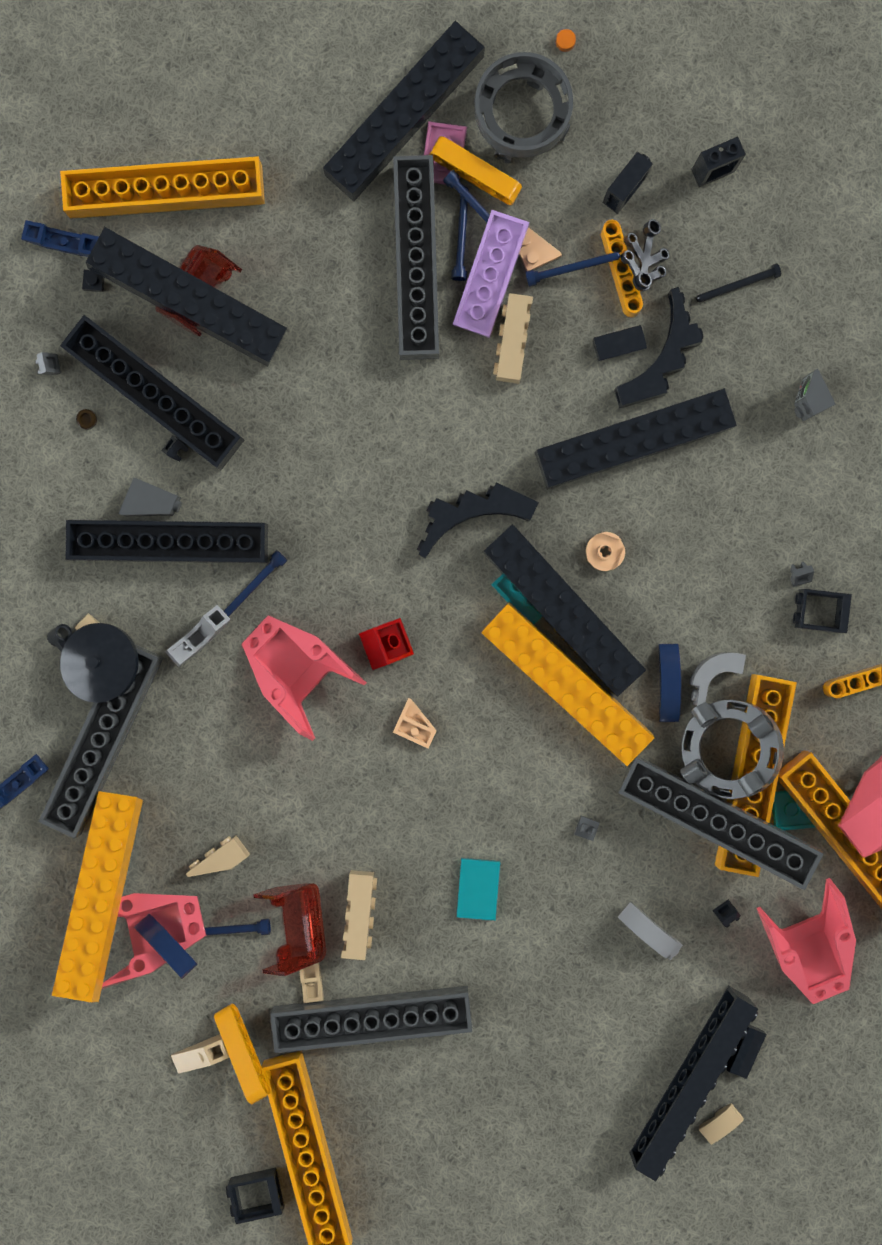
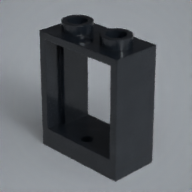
(715, 164)
(627, 182)
(841, 615)
(259, 1212)

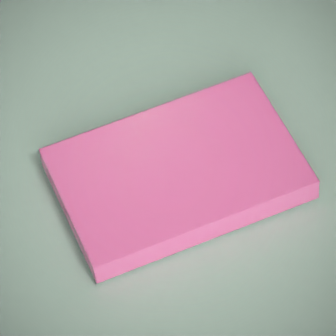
(452, 132)

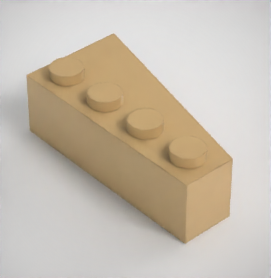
(513, 338)
(358, 915)

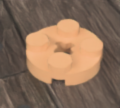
(614, 545)

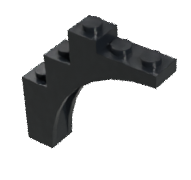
(671, 360)
(446, 516)

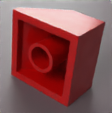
(386, 644)

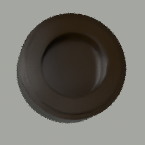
(86, 419)

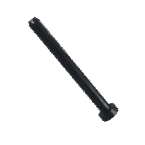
(774, 271)

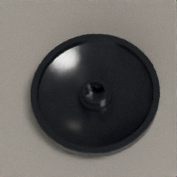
(99, 662)

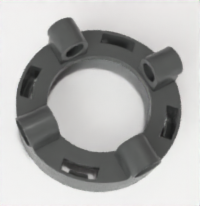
(539, 73)
(760, 725)

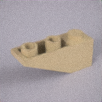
(224, 858)
(200, 1055)

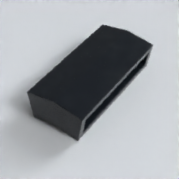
(619, 343)
(746, 1053)

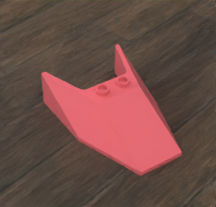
(290, 666)
(864, 813)
(176, 913)
(818, 950)

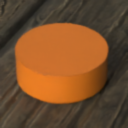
(565, 40)

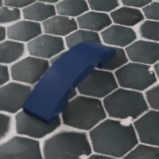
(58, 239)
(669, 683)
(21, 779)
(165, 945)

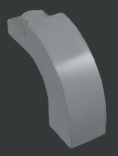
(205, 631)
(710, 668)
(650, 932)

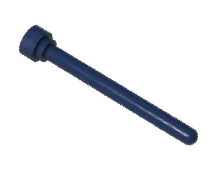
(453, 181)
(459, 272)
(534, 277)
(276, 560)
(261, 927)

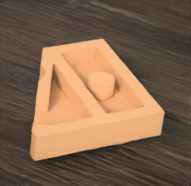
(537, 251)
(414, 725)

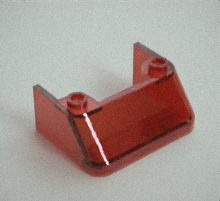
(207, 266)
(302, 927)

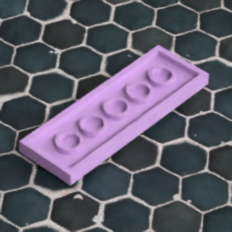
(490, 273)

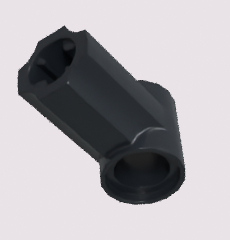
(54, 639)

